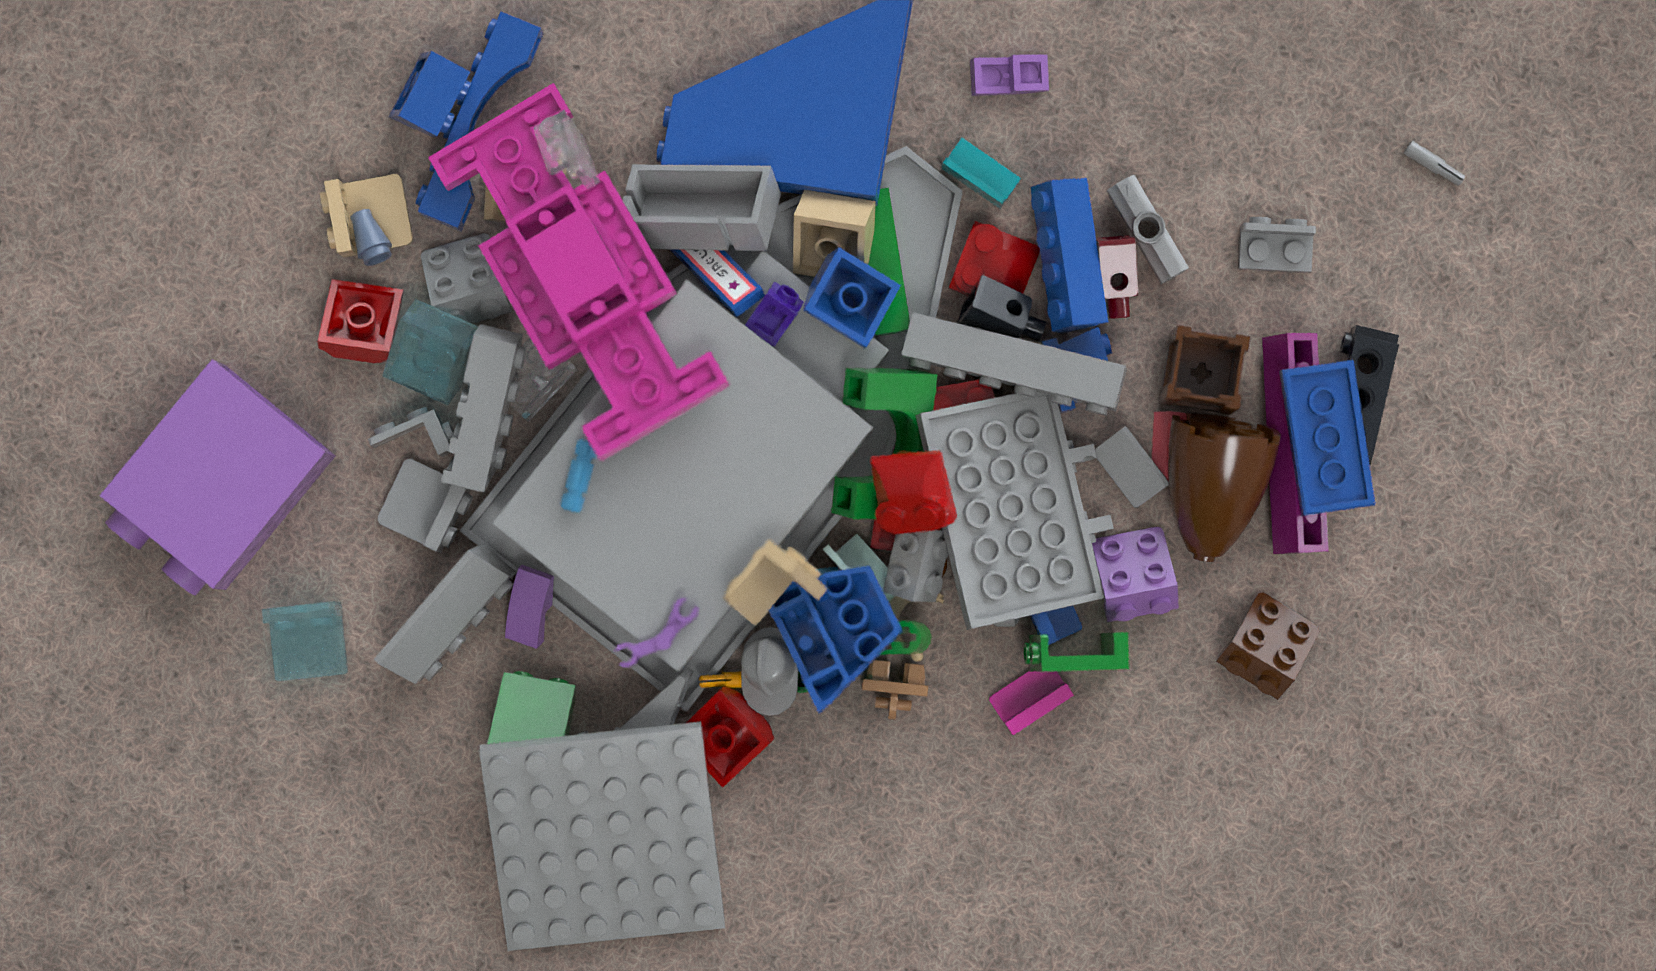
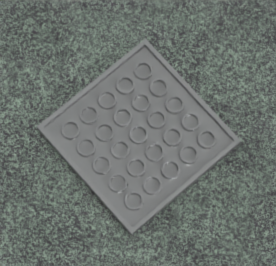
(603, 836)

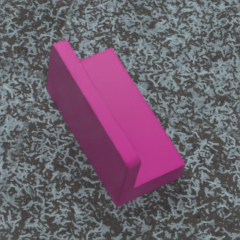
(1029, 699)

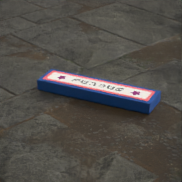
(722, 278)

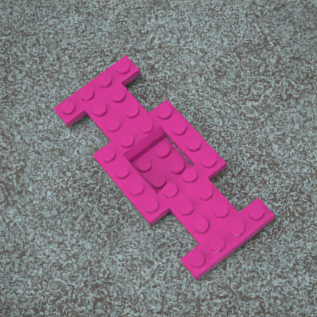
(568, 281)

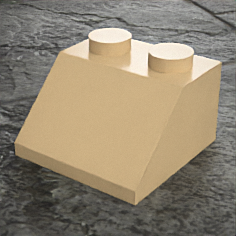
(827, 223)

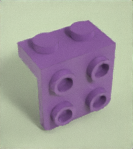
(1136, 574)

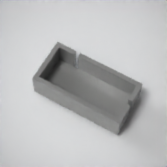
(703, 206)

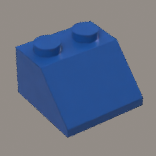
(431, 94)
(850, 296)

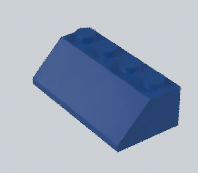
(1069, 254)

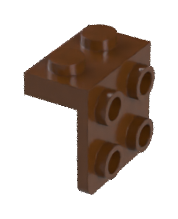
(1269, 646)

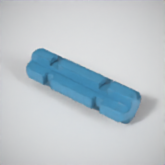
(578, 477)

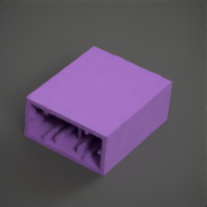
(214, 479)

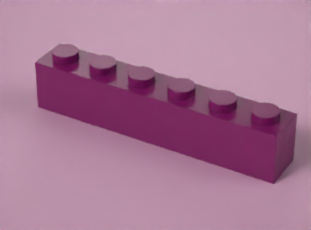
(1289, 529)

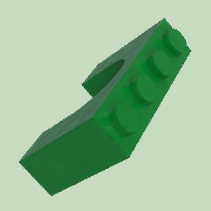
(903, 396)

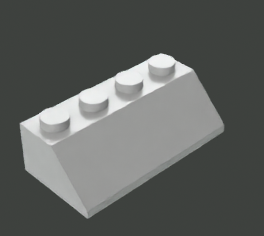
(446, 615)

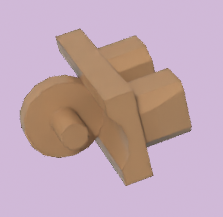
(879, 681)

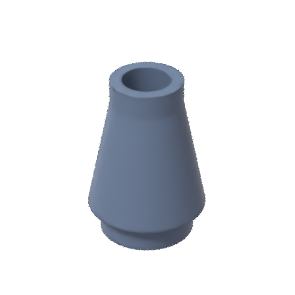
(370, 240)

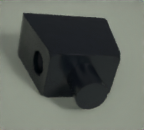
(1000, 311)

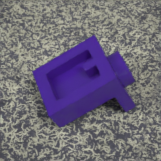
(775, 313)

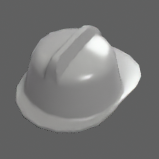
(768, 673)

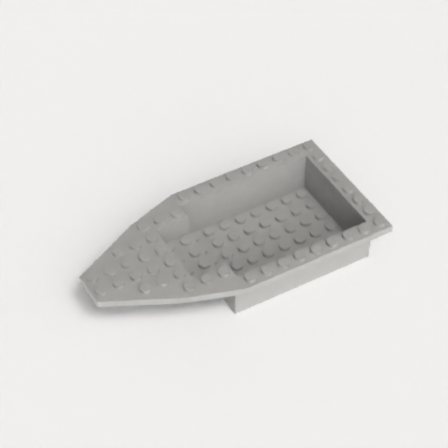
(728, 475)

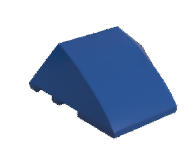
(838, 633)

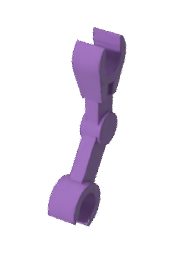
(661, 641)

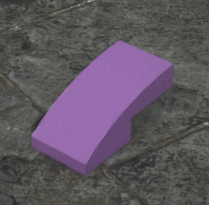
(1009, 75)
(527, 606)

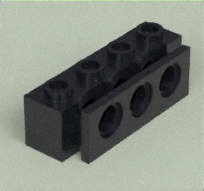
(1381, 351)

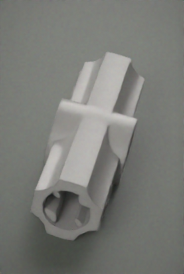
(1134, 208)

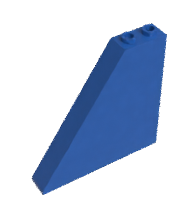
(805, 108)

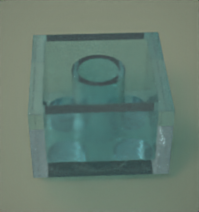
(430, 352)

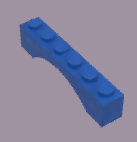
(507, 53)

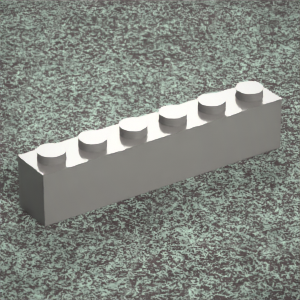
(1014, 362)

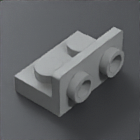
(1276, 246)

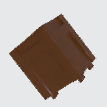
(1221, 357)

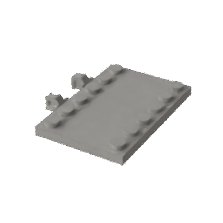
(1019, 510)

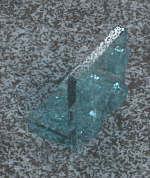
(307, 640)

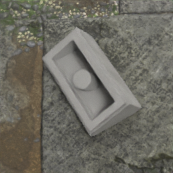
(1130, 467)

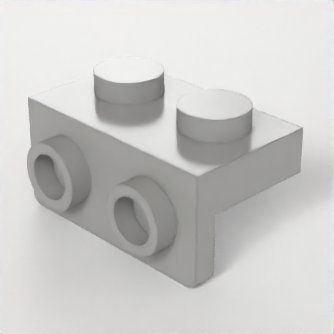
(917, 566)

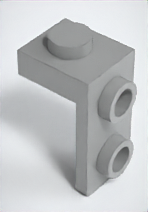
(438, 431)

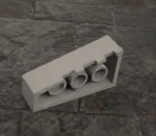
(485, 408)

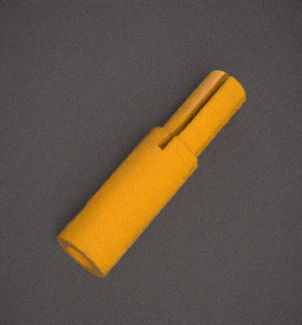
(732, 680)

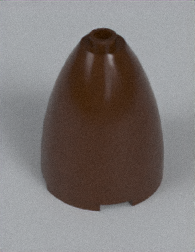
(1217, 478)

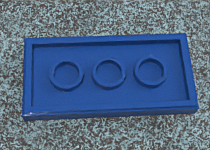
(1327, 437)

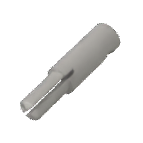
(1433, 163)

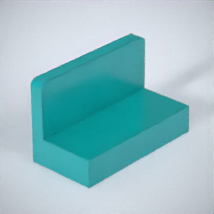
(980, 173)

